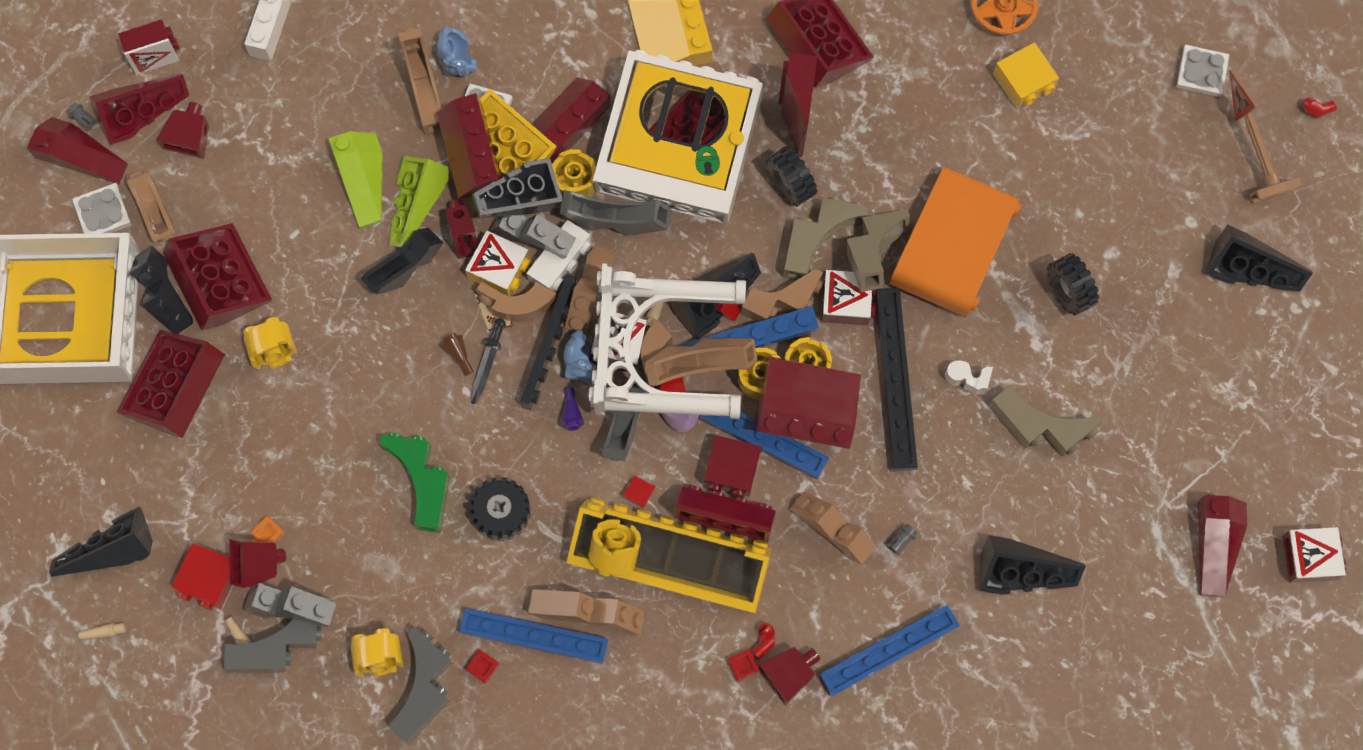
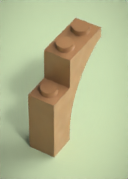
(421, 79)
(705, 356)
(586, 610)

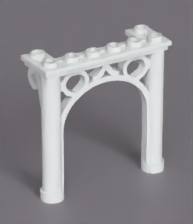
(627, 286)

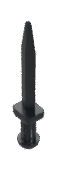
(492, 345)

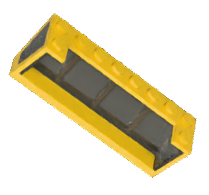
(680, 555)

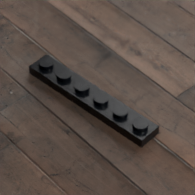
(547, 351)

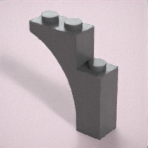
(624, 217)
(270, 653)
(425, 699)

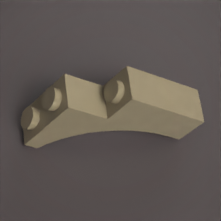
(809, 235)
(867, 250)
(1031, 424)

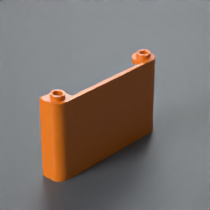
(954, 241)

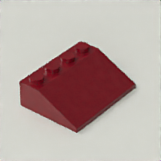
(820, 31)
(796, 96)
(685, 115)
(216, 275)
(171, 382)
(808, 402)

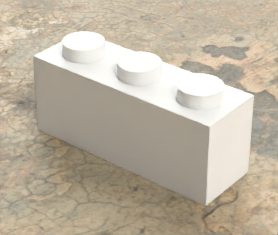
(266, 28)
(551, 269)

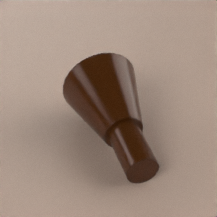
(455, 347)

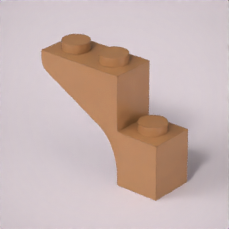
(151, 205)
(586, 291)
(796, 296)
(831, 524)

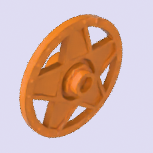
(1006, 14)

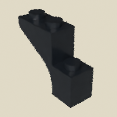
(399, 267)
(160, 296)

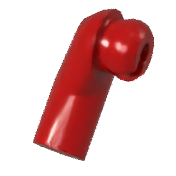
(1317, 109)
(767, 640)

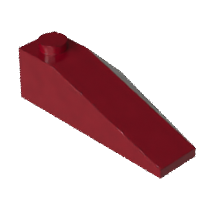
(132, 107)
(72, 148)
(1221, 534)

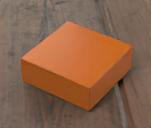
(267, 530)

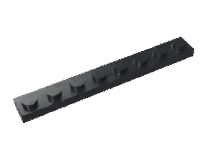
(896, 380)

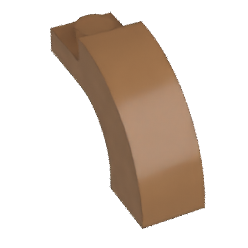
(518, 308)
(654, 341)

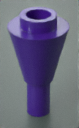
(572, 417)

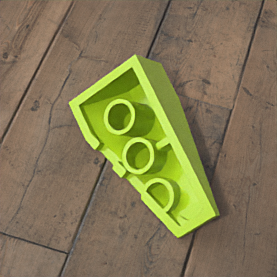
(360, 166)
(420, 186)

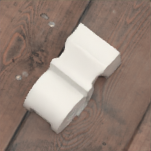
(960, 373)

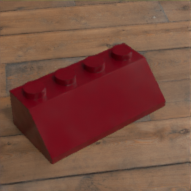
(573, 114)
(468, 145)
(725, 514)

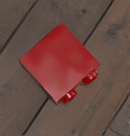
(204, 578)

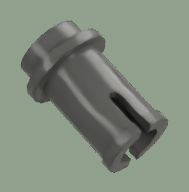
(81, 116)
(902, 539)

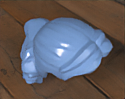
(453, 53)
(576, 358)

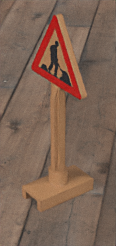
(1243, 105)

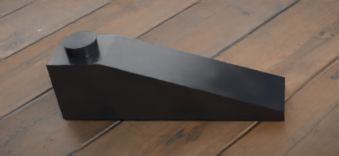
(520, 192)
(1250, 261)
(702, 316)
(117, 546)
(1018, 566)

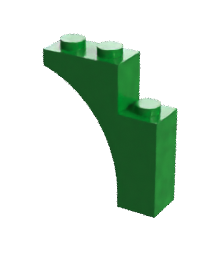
(430, 484)

